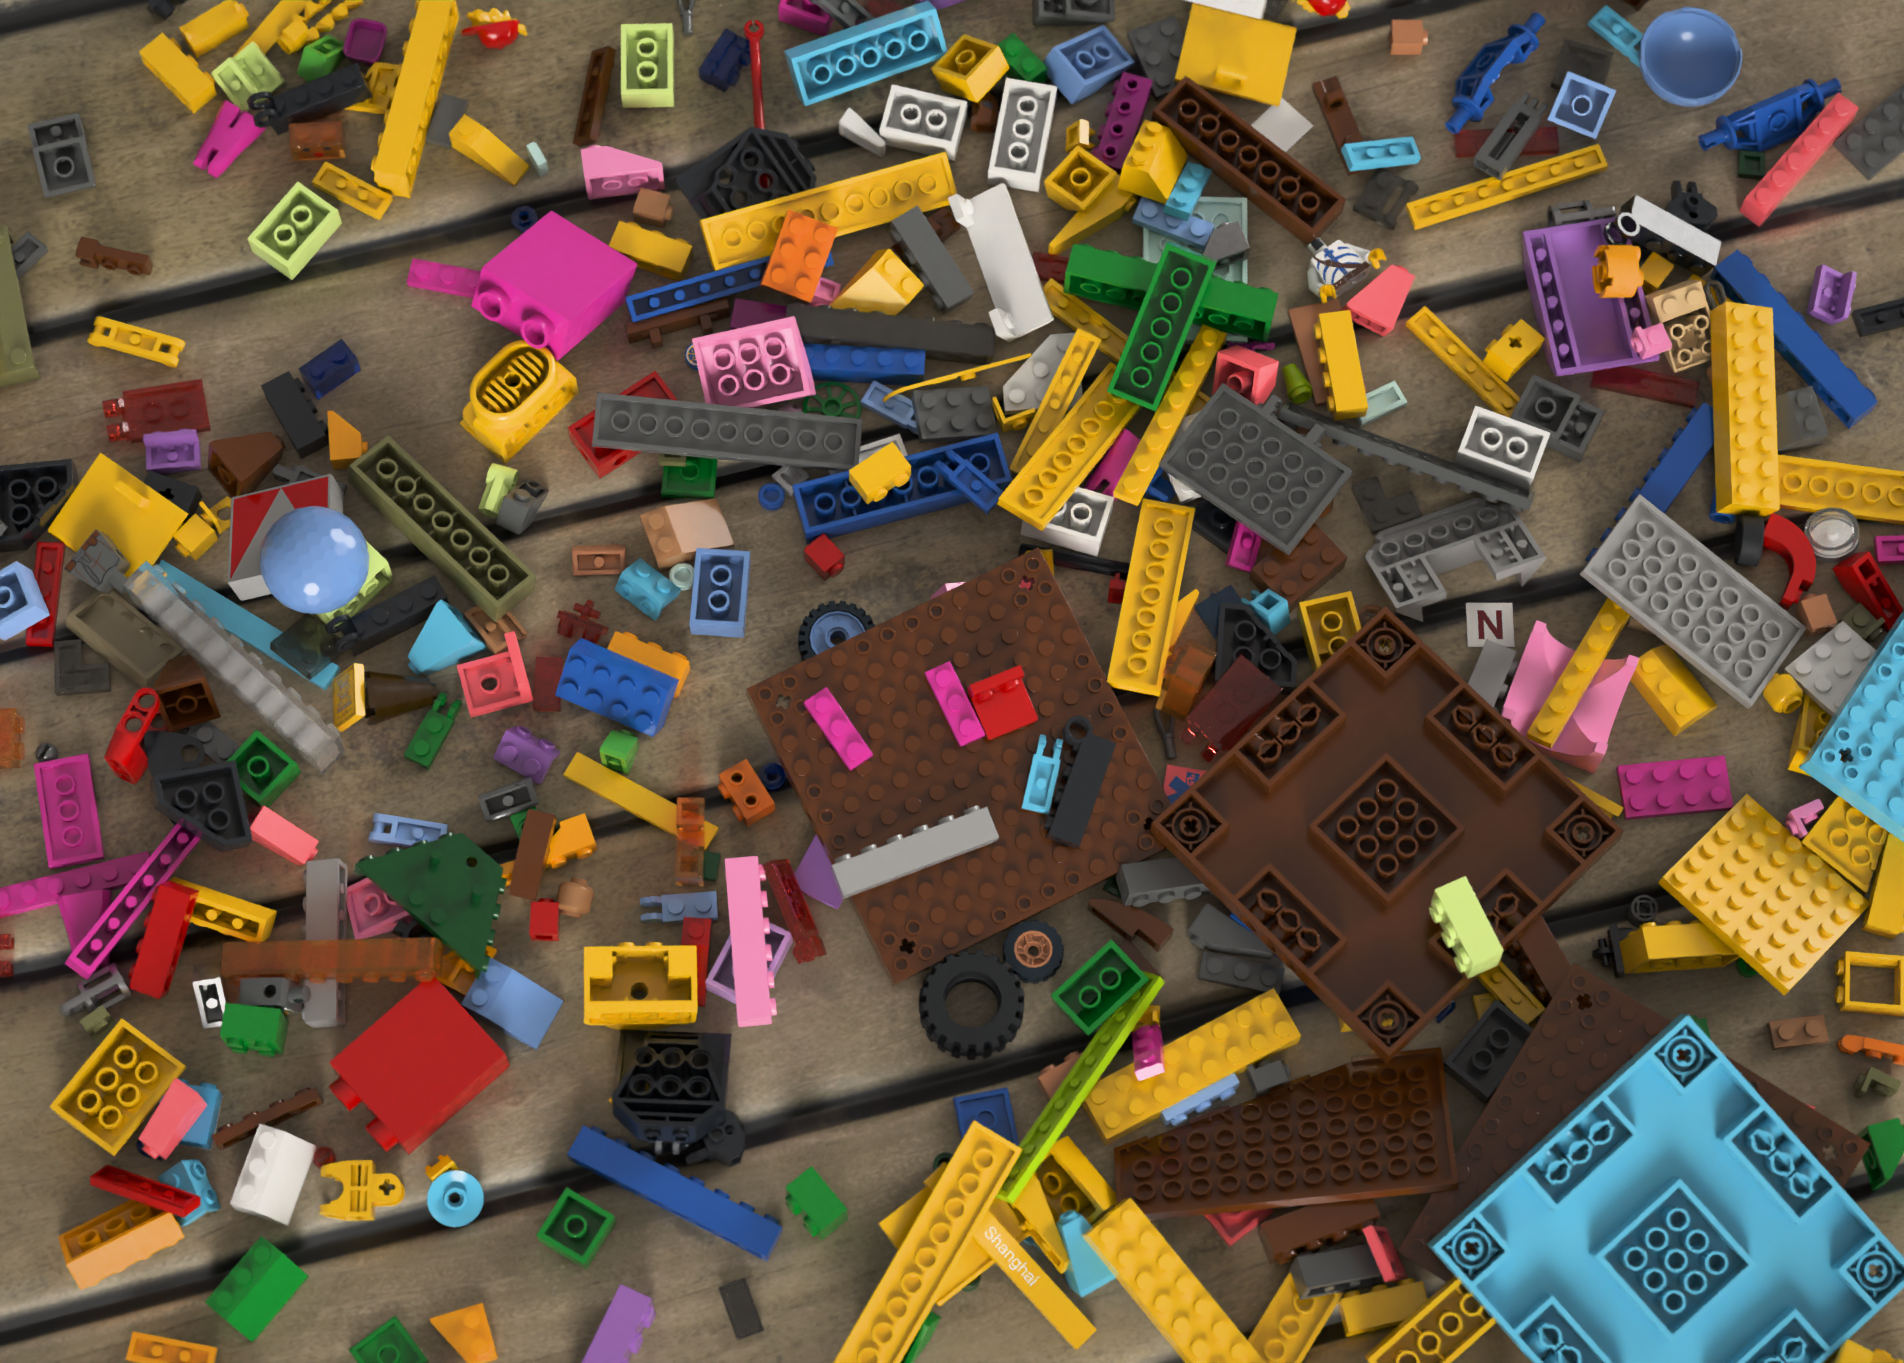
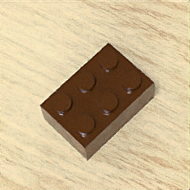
(1303, 571)

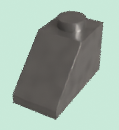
(1227, 245)
(210, 993)

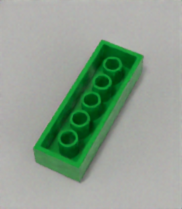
(1162, 326)

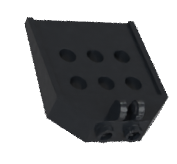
(775, 157)
(679, 1115)

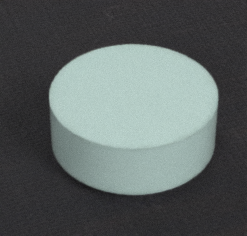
(682, 575)

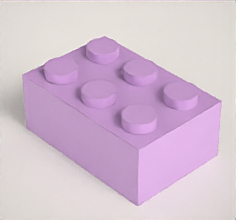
(722, 974)

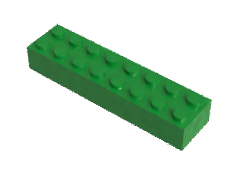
(1125, 281)

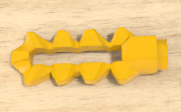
(297, 34)

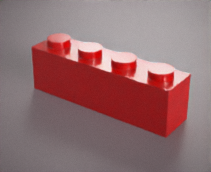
(163, 939)

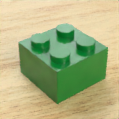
(263, 769)
(254, 1029)
(815, 1203)
(576, 1228)

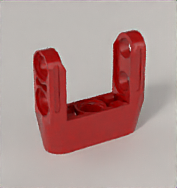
(124, 750)

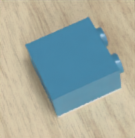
(205, 1126)

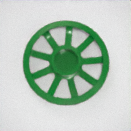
(833, 406)

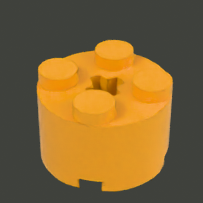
(1617, 271)

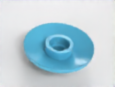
(460, 1212)

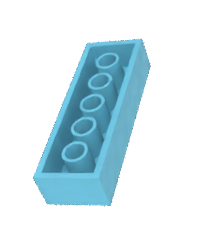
(866, 53)

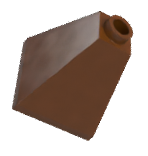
(244, 461)
(184, 694)

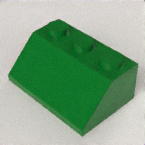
(1099, 988)
(256, 1289)

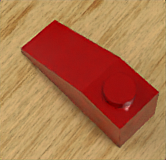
(1868, 586)
(699, 933)

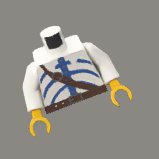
(1339, 267)

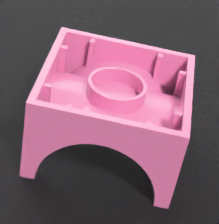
(1588, 729)

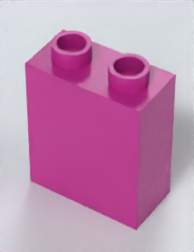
(553, 285)

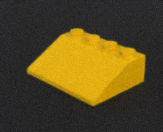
(117, 1087)

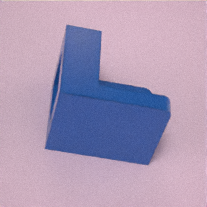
(1159, 489)

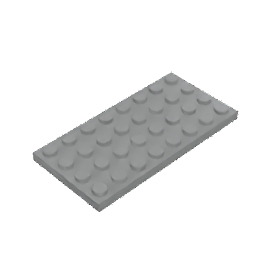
(1693, 601)

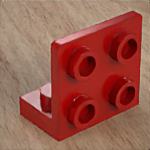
(1002, 703)

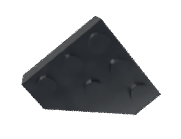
(32, 499)
(1245, 634)
(205, 803)

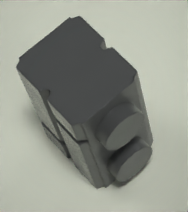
(508, 799)

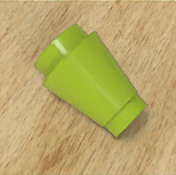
(1296, 384)

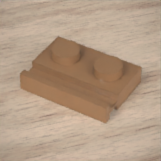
(493, 632)

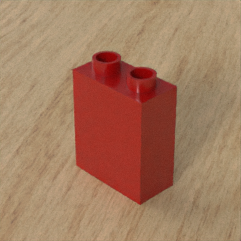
(416, 1067)

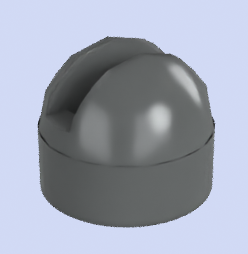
(51, 754)

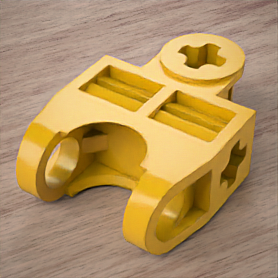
(361, 1190)

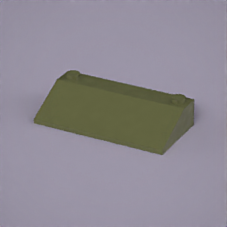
(15, 347)

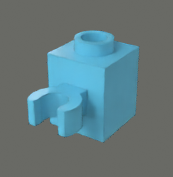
(1269, 609)

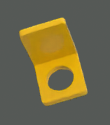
(1013, 422)
(211, 517)

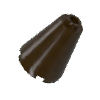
(395, 695)

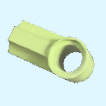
(499, 483)

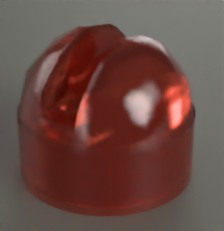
(326, 1160)

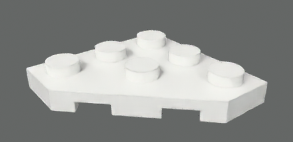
(1033, 378)

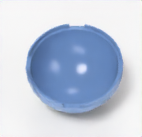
(1689, 57)
(314, 560)

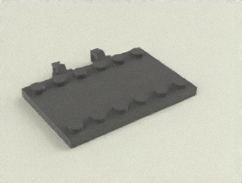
(1257, 467)

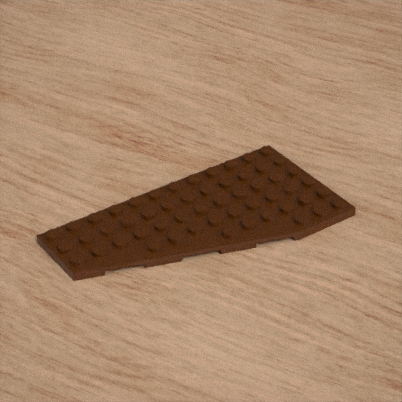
(1307, 1142)

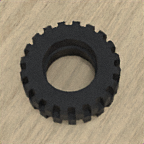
(979, 969)

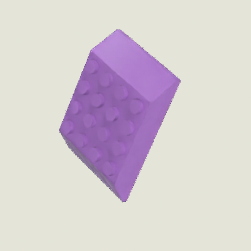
(1577, 325)

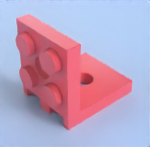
(509, 673)

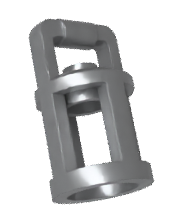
(1585, 213)
(89, 997)

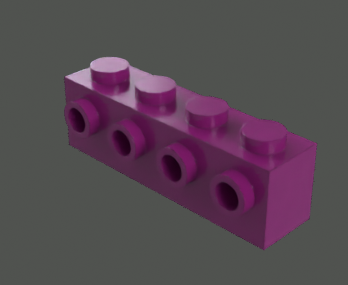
(1123, 120)

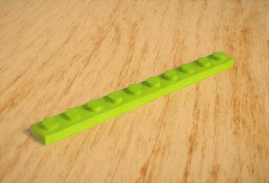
(1077, 1087)

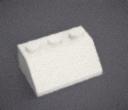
(273, 1175)

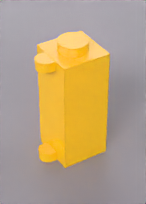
(215, 27)

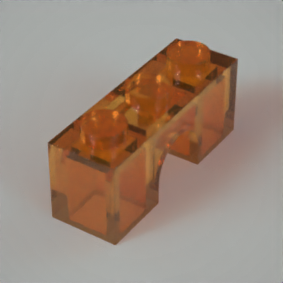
(690, 842)

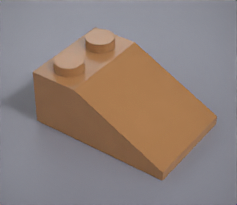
(680, 528)

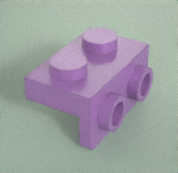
(1831, 294)
(172, 451)
(526, 753)

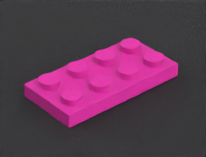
(1674, 787)
(69, 811)

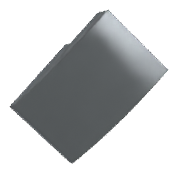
(1072, 12)
(62, 155)
(1559, 413)

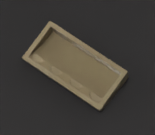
(123, 637)

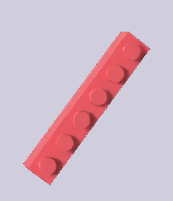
(1798, 159)

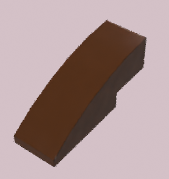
(532, 854)
(1131, 922)

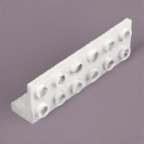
(1004, 262)

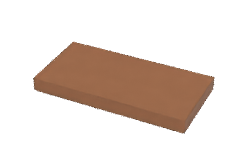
(1302, 326)

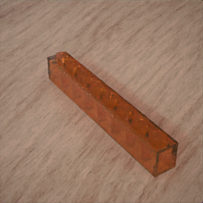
(334, 960)

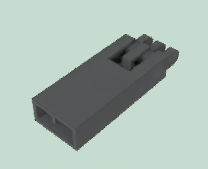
(1502, 147)

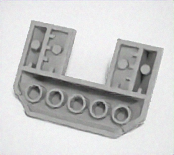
(1416, 551)

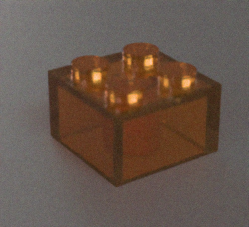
(1185, 679)

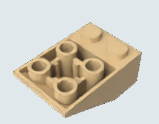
(1686, 321)

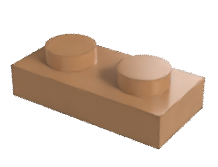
(1798, 1032)

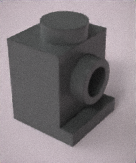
(1267, 1076)

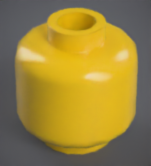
(1783, 693)

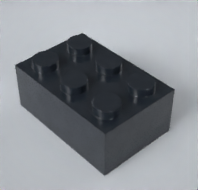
(1488, 1051)

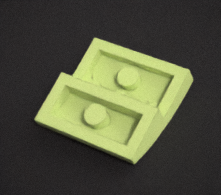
(246, 75)

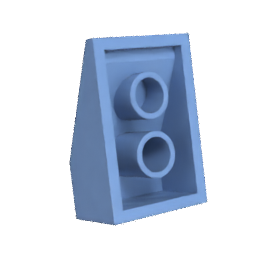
(1086, 63)
(512, 1004)

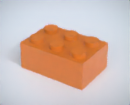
(798, 256)

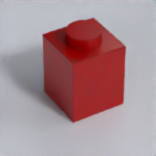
(824, 557)
(544, 920)

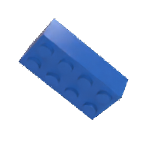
(616, 687)

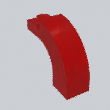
(1797, 552)

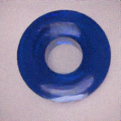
(520, 224)
(772, 768)

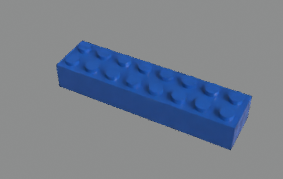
(836, 507)

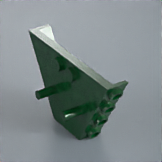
(444, 891)

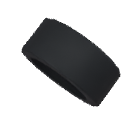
(1748, 540)

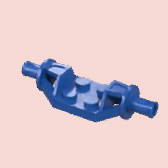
(1485, 70)
(1772, 119)

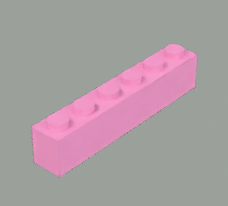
(748, 941)

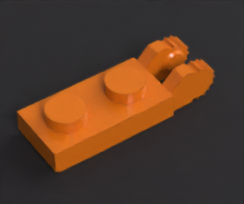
(1872, 1048)

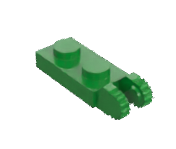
(432, 732)

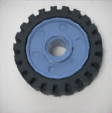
(829, 623)

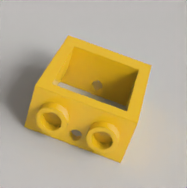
(1842, 992)

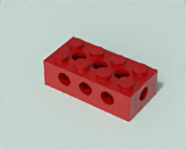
(607, 459)

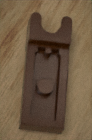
(94, 254)

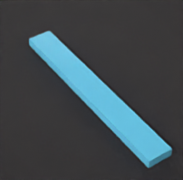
(240, 621)

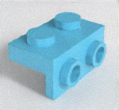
(646, 588)
(192, 1178)

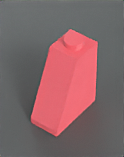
(1381, 300)
(281, 836)
(172, 1120)

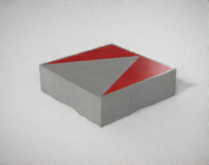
(256, 513)

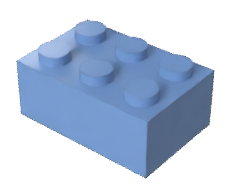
(720, 592)

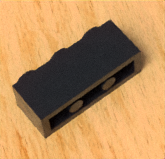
(296, 414)

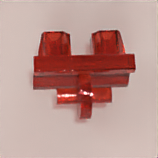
(570, 621)

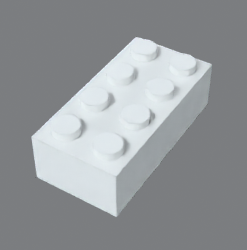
(1022, 134)

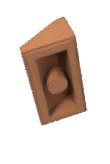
(598, 559)

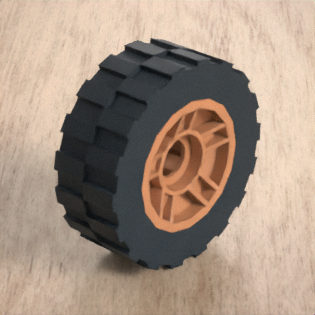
(1047, 944)

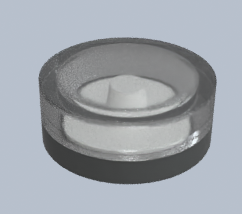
(1833, 534)

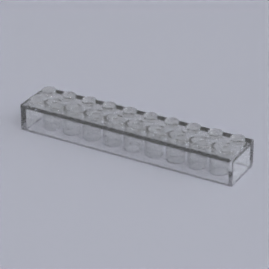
(234, 667)

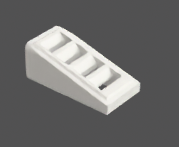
(859, 132)

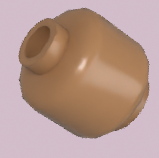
(575, 897)

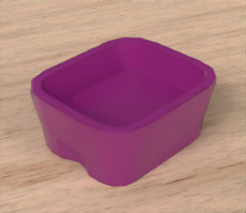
(365, 41)

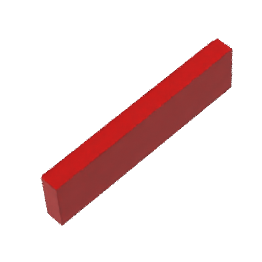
(48, 574)
(145, 1190)

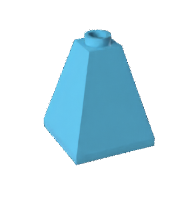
(444, 641)
(1085, 1268)

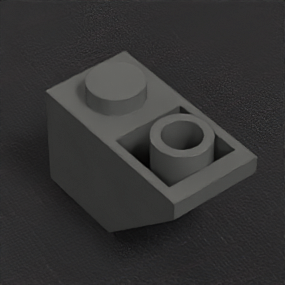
(521, 506)

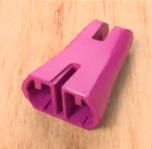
(227, 139)
(1113, 463)
(81, 913)

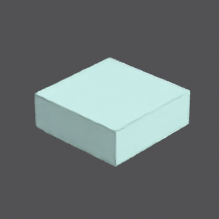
(537, 159)

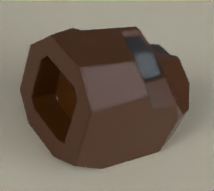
(985, 114)

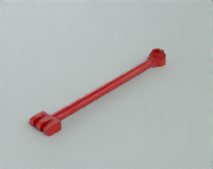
(756, 74)

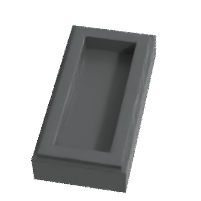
(446, 117)

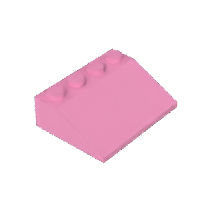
(754, 365)

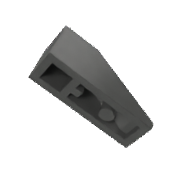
(1223, 935)

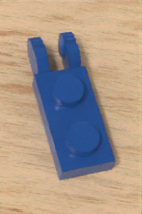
(970, 482)

